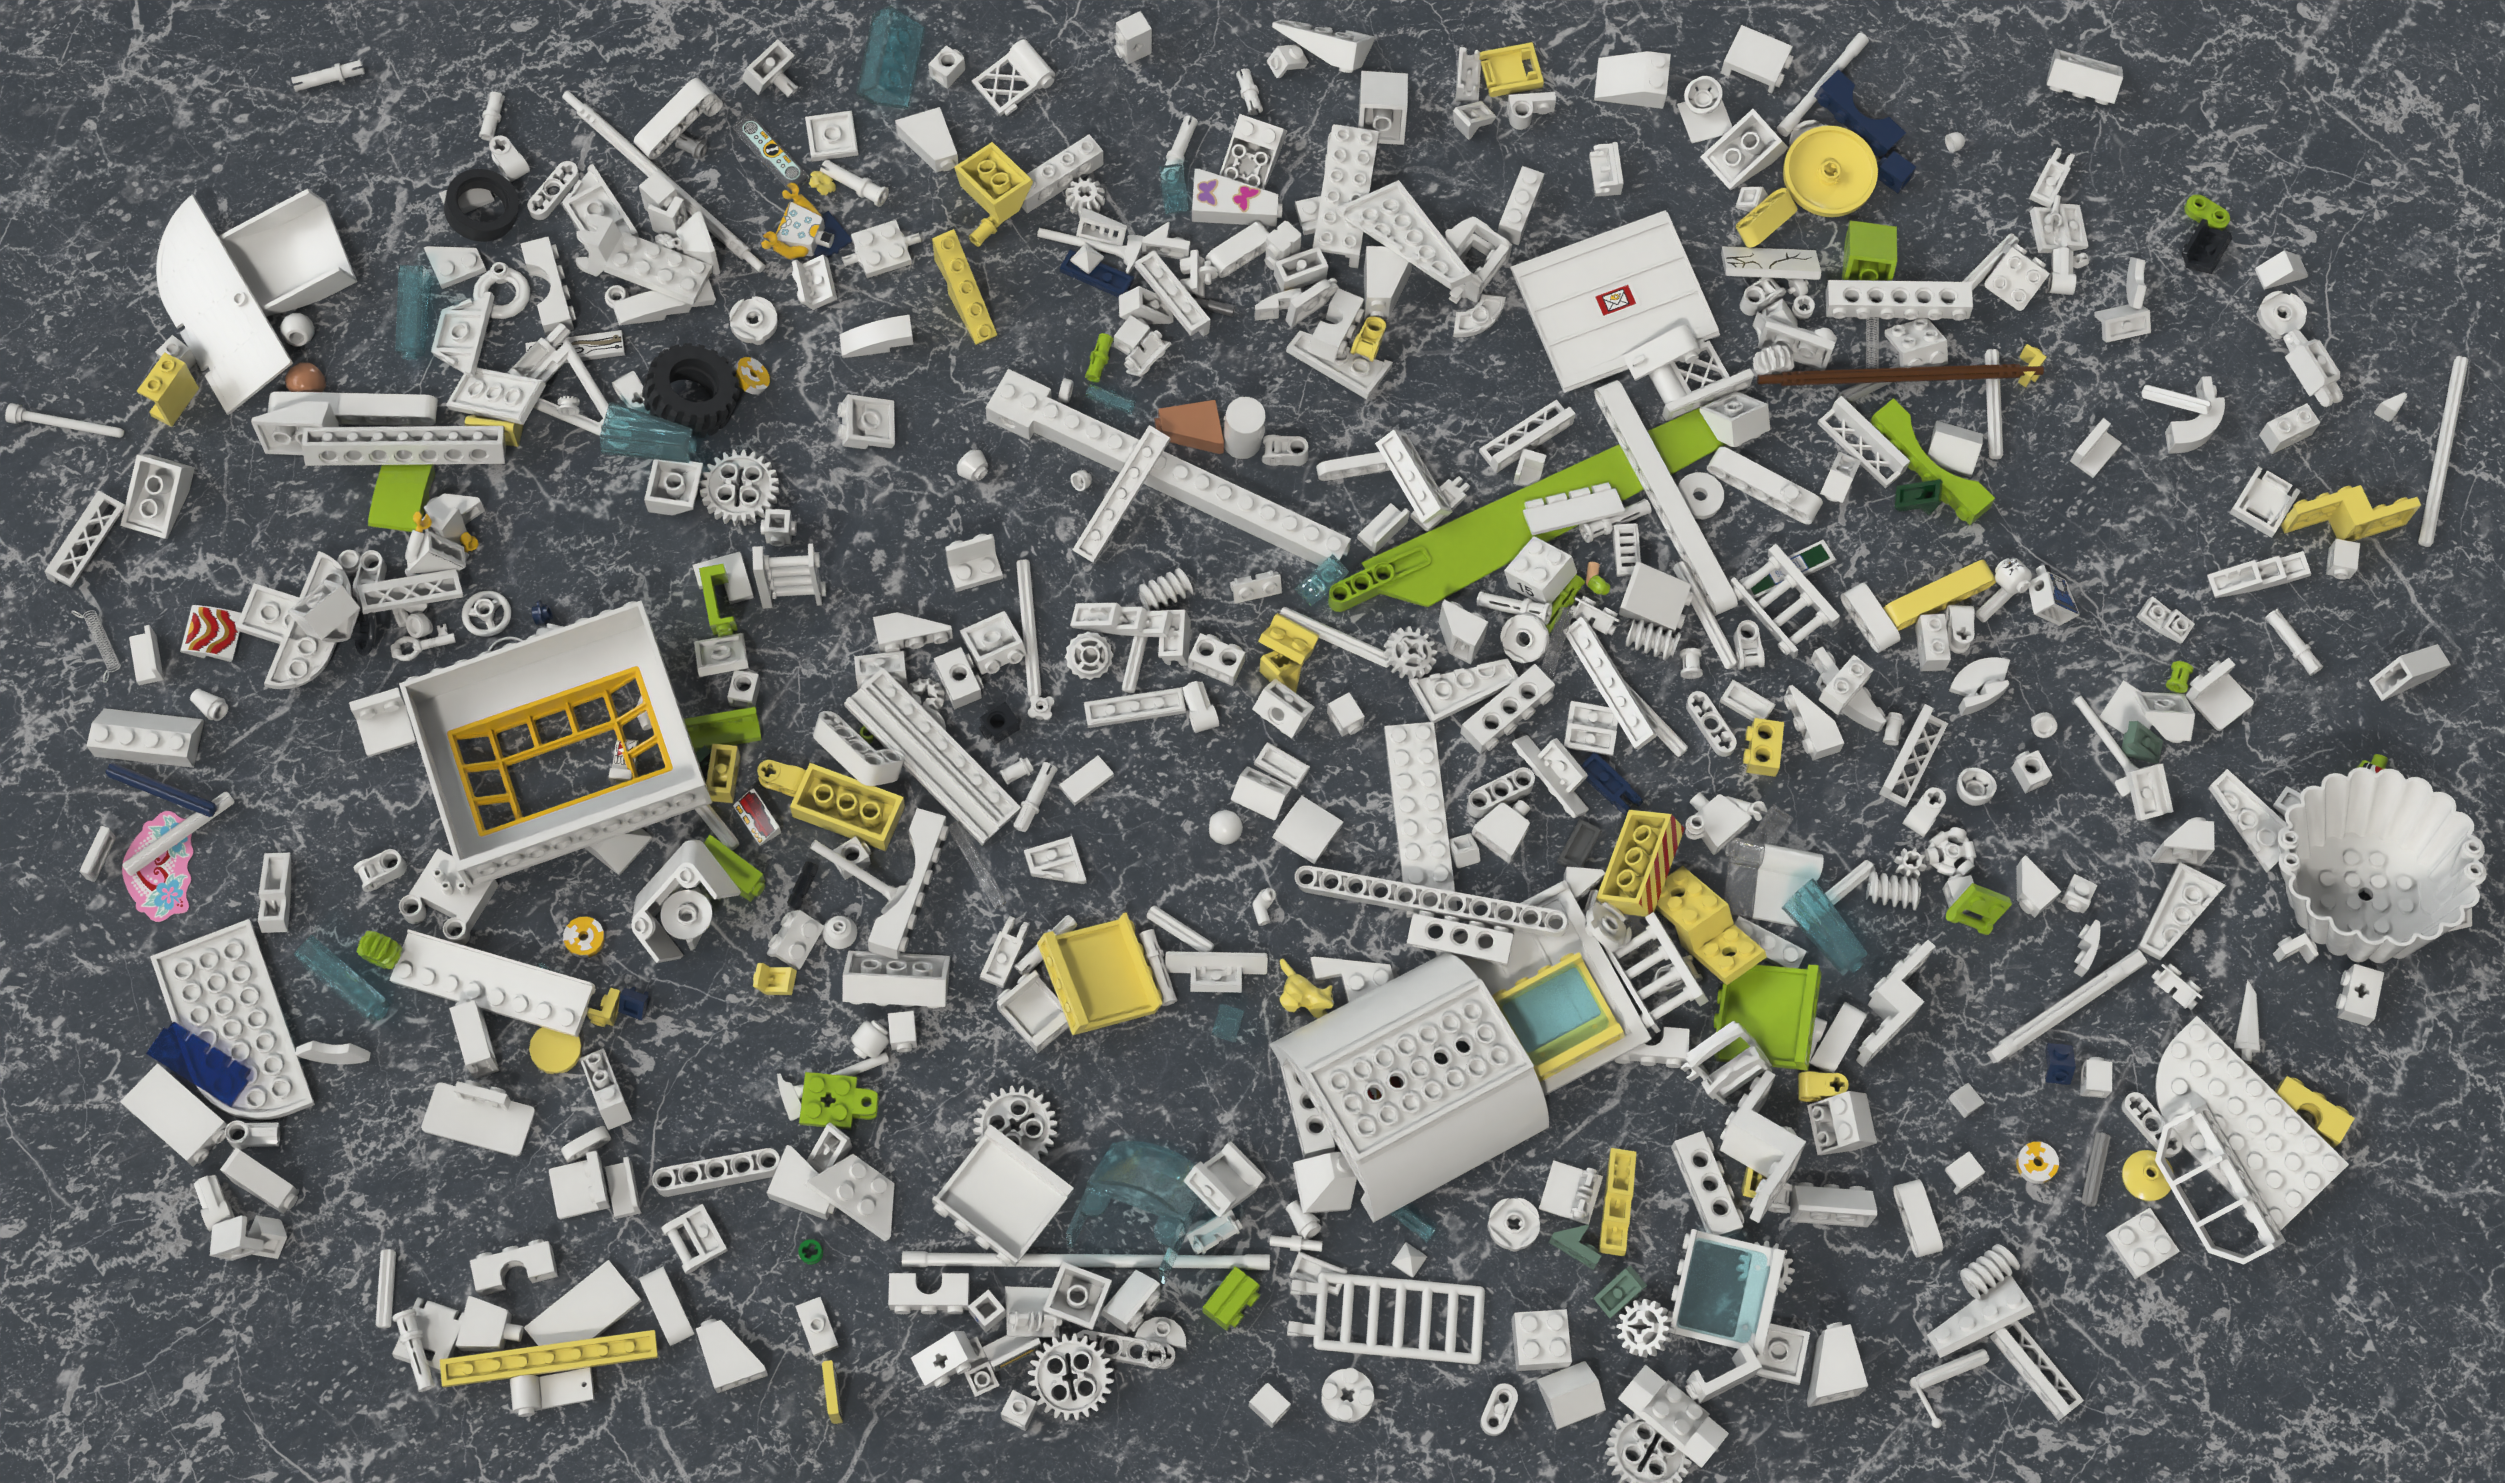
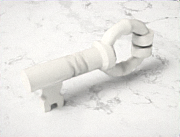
(419, 645)

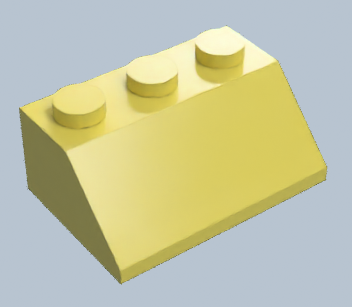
(994, 182)

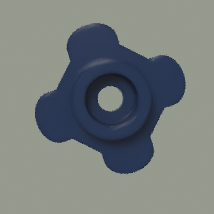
(541, 613)

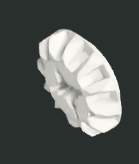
(934, 691)

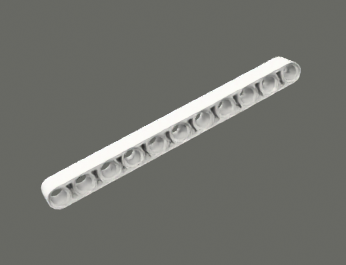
(1665, 496)
(1420, 893)

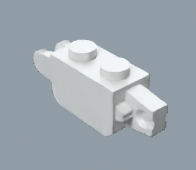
(2313, 368)

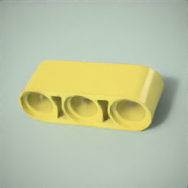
(1766, 217)

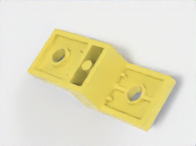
(2350, 514)
(1707, 927)

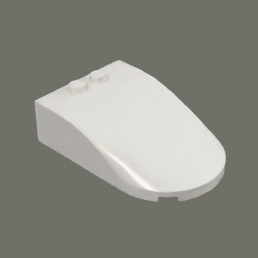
(290, 254)

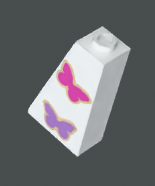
(1232, 202)

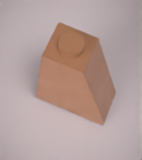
(1192, 426)

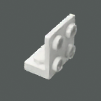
(973, 562)
(383, 722)
(579, 1187)

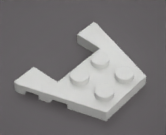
(1356, 975)

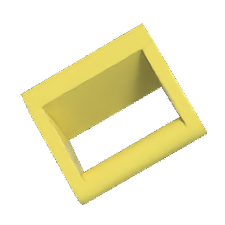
(511, 430)

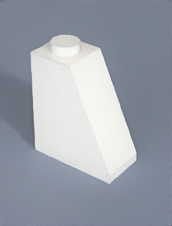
(929, 138)
(2409, 671)
(260, 1181)
(789, 1187)
(727, 1357)

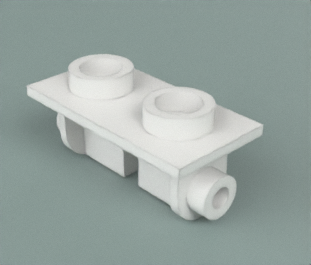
(1139, 361)
(1264, 585)
(1603, 619)
(2186, 991)
(1213, 1232)

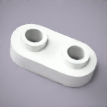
(1499, 1410)

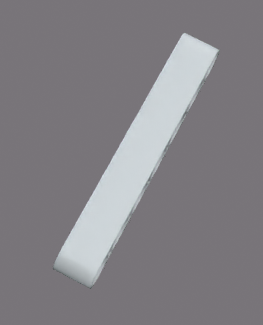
(366, 407)

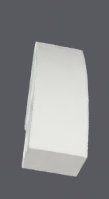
(877, 337)
(275, 893)

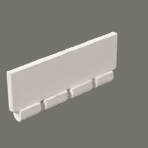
(1579, 509)

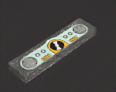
(770, 152)

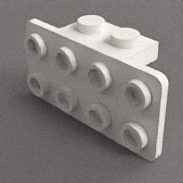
(478, 1117)

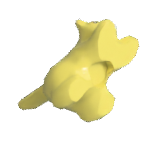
(1301, 993)

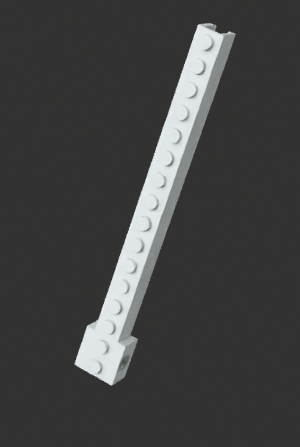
(1029, 408)

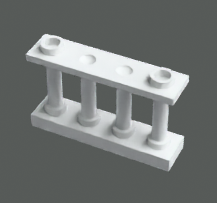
(787, 576)
(1793, 578)
(1678, 971)

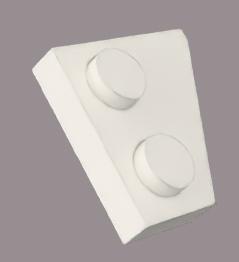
(454, 264)

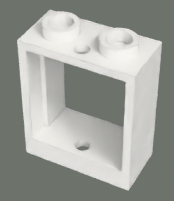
(474, 1038)

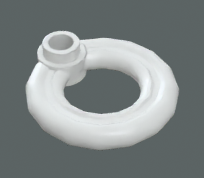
(507, 275)

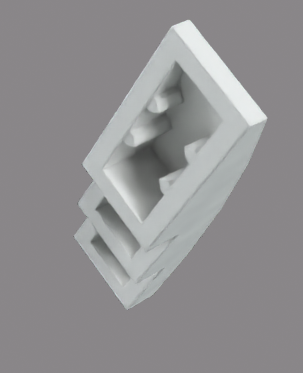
(655, 306)
(2259, 575)
(1120, 620)

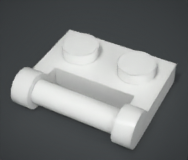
(702, 1235)

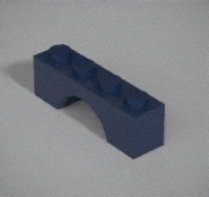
(1837, 97)

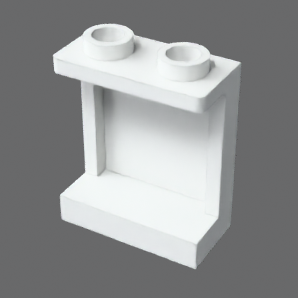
(1758, 57)
(1033, 1011)
(1225, 1180)
(1747, 1367)

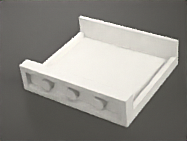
(1002, 1196)

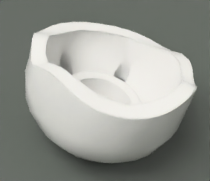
(1703, 98)
(1973, 790)

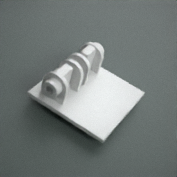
(1571, 1192)
(1026, 1313)

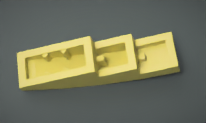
(1617, 1202)

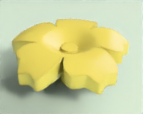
(822, 182)

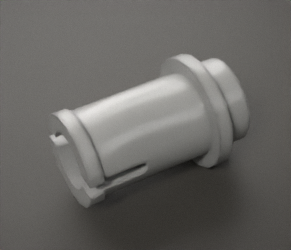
(691, 146)

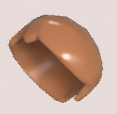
(305, 378)

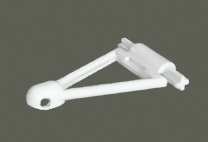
(542, 363)

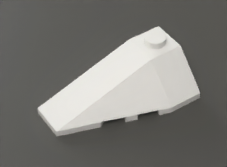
(1338, 49)

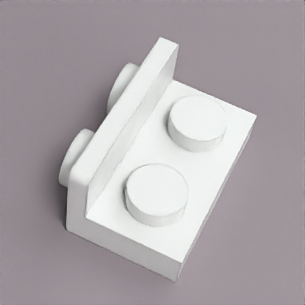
(892, 662)

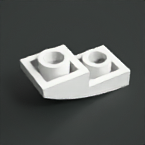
(2167, 622)
(1989, 694)
(2089, 944)
(980, 1376)

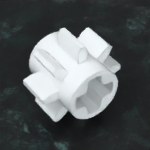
(1910, 857)

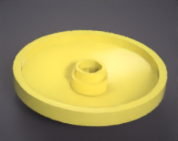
(1830, 171)

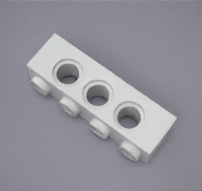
(1061, 169)
(1531, 681)
(1496, 954)
(1311, 1143)
(1704, 1200)

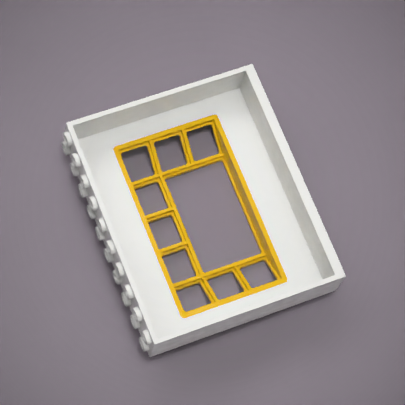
(532, 682)

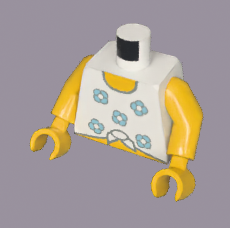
(799, 229)

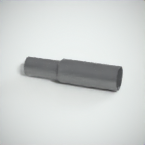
(1216, 306)

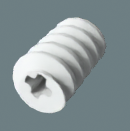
(1165, 589)
(1652, 639)
(1893, 890)
(1988, 1268)

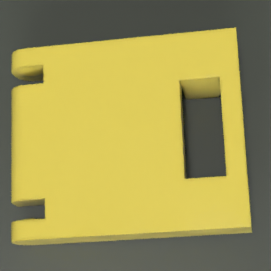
(1505, 70)

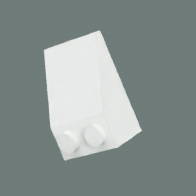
(1633, 79)
(1744, 150)
(283, 429)
(156, 495)

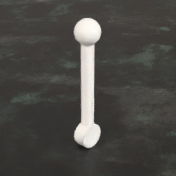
(1936, 1422)

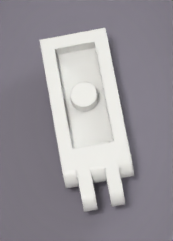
(1453, 496)

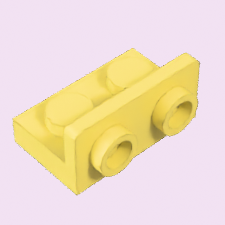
(1289, 639)

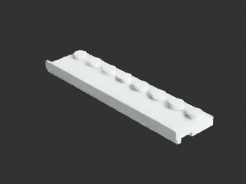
(932, 756)
(493, 982)

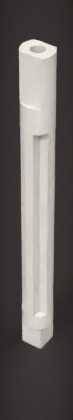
(2068, 1006)

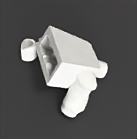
(1720, 819)

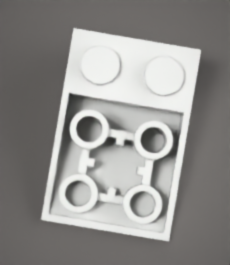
(1252, 152)

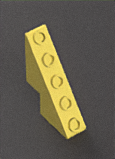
(962, 286)

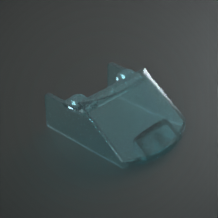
(1146, 1179)

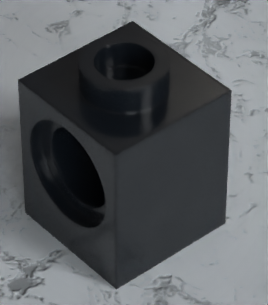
(1003, 714)

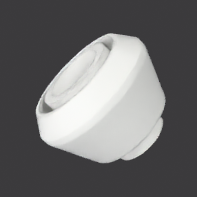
(973, 465)
(839, 932)

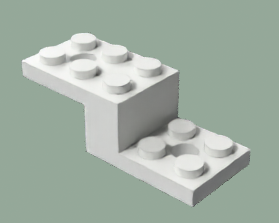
(1894, 1001)

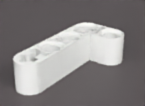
(677, 117)
(855, 754)

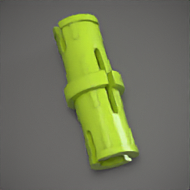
(1099, 357)

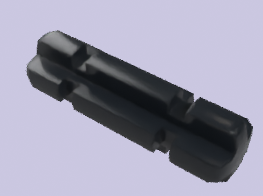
(802, 885)

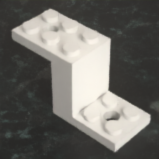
(1761, 1145)

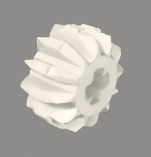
(1085, 195)
(1773, 360)

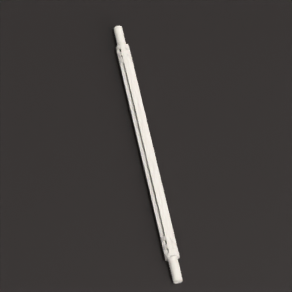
(648, 168)

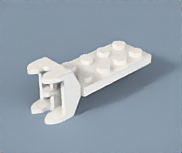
(640, 261)

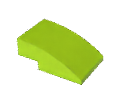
(400, 494)

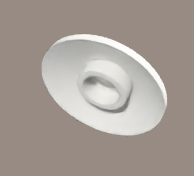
(685, 903)

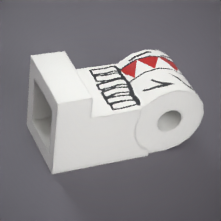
(619, 771)

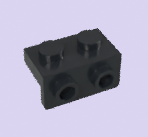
(2205, 248)

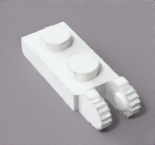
(2051, 179)
(1004, 954)

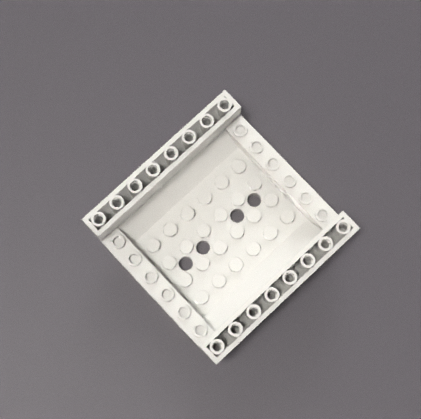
(1444, 1113)

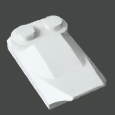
(1805, 345)

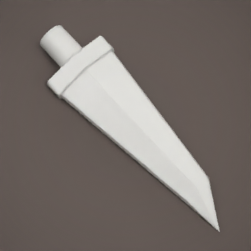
(2248, 1028)

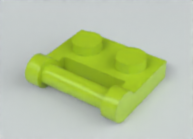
(1982, 902)

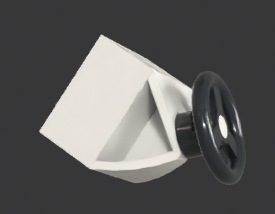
(335, 617)

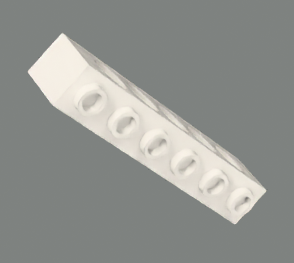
(1908, 292)

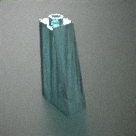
(412, 310)
(645, 436)
(1825, 927)
(341, 980)

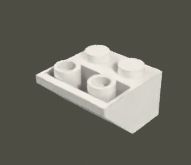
(1462, 630)
(1842, 1123)
(1132, 1302)

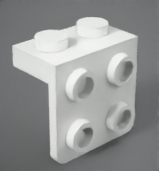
(2016, 277)
(1918, 344)
(2219, 695)

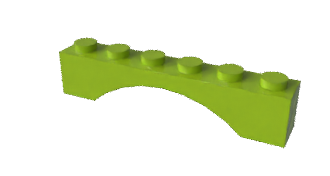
(1965, 496)

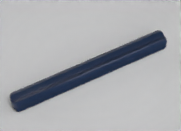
(161, 790)

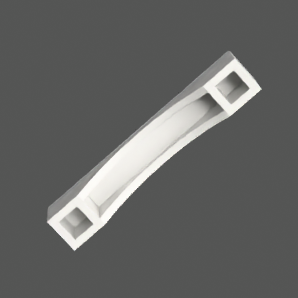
(891, 928)

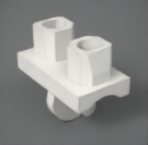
(1200, 273)

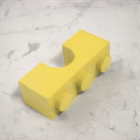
(2330, 1120)

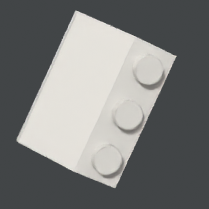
(2084, 77)
(1832, 1205)

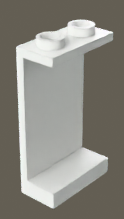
(175, 1115)

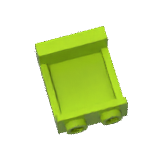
(711, 577)

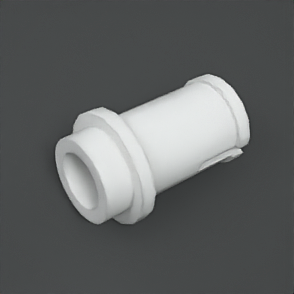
(1893, 728)
(1017, 770)

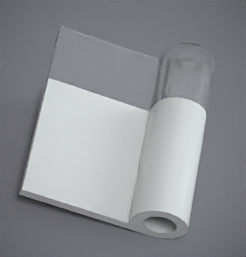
(1766, 877)

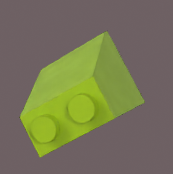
(1870, 252)

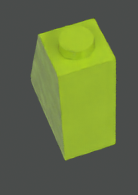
(745, 876)

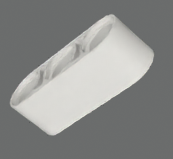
(1239, 249)
(1870, 617)
(1507, 783)
(1838, 1038)
(1918, 1218)
(666, 1306)

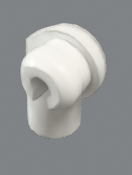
(1262, 903)

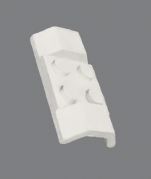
(1673, 1415)

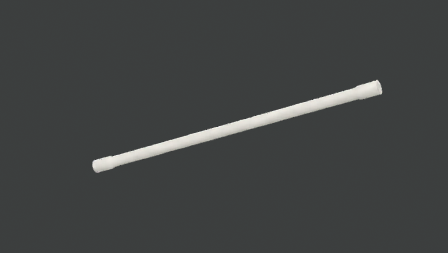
(1247, 1261)

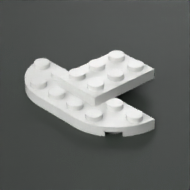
(267, 617)

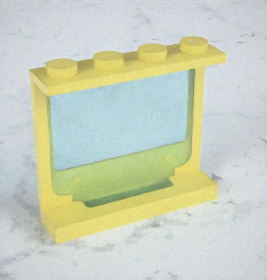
(1559, 1016)

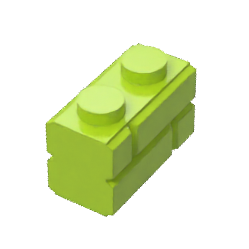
(1231, 1299)

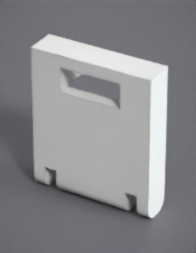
(2267, 499)
(439, 1332)

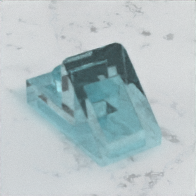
(1173, 188)

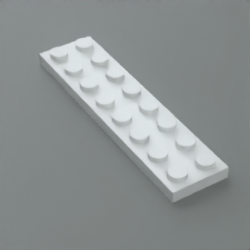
(1419, 809)

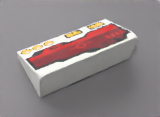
(757, 817)

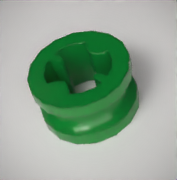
(807, 1245)

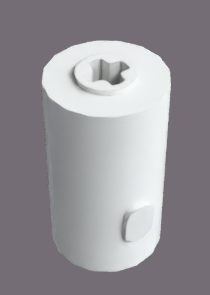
(1243, 427)

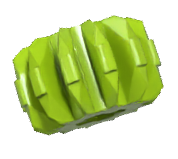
(379, 949)

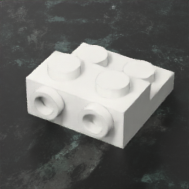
(866, 422)
(993, 643)

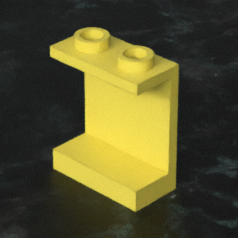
(170, 388)

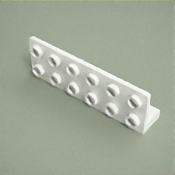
(1345, 179)

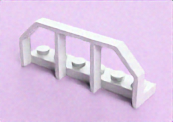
(2232, 1169)

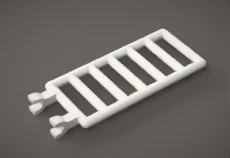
(1401, 1285)

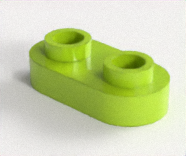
(2207, 211)

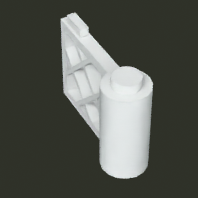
(1029, 67)
(1670, 379)

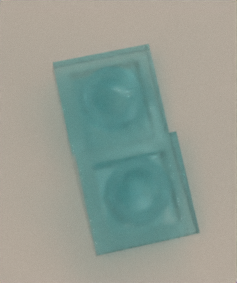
(1321, 580)

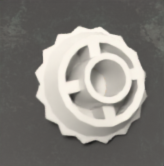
(1089, 655)

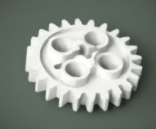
(717, 486)
(1001, 1109)
(1095, 1373)
(1627, 1440)

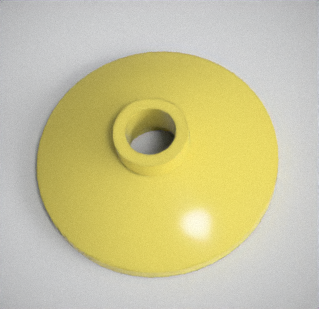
(2138, 1181)

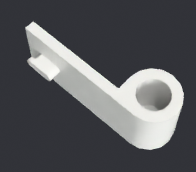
(1663, 350)
(549, 1391)

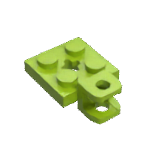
(846, 1107)

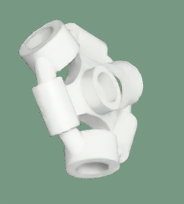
(1951, 852)

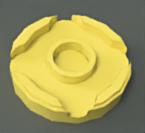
(554, 1051)

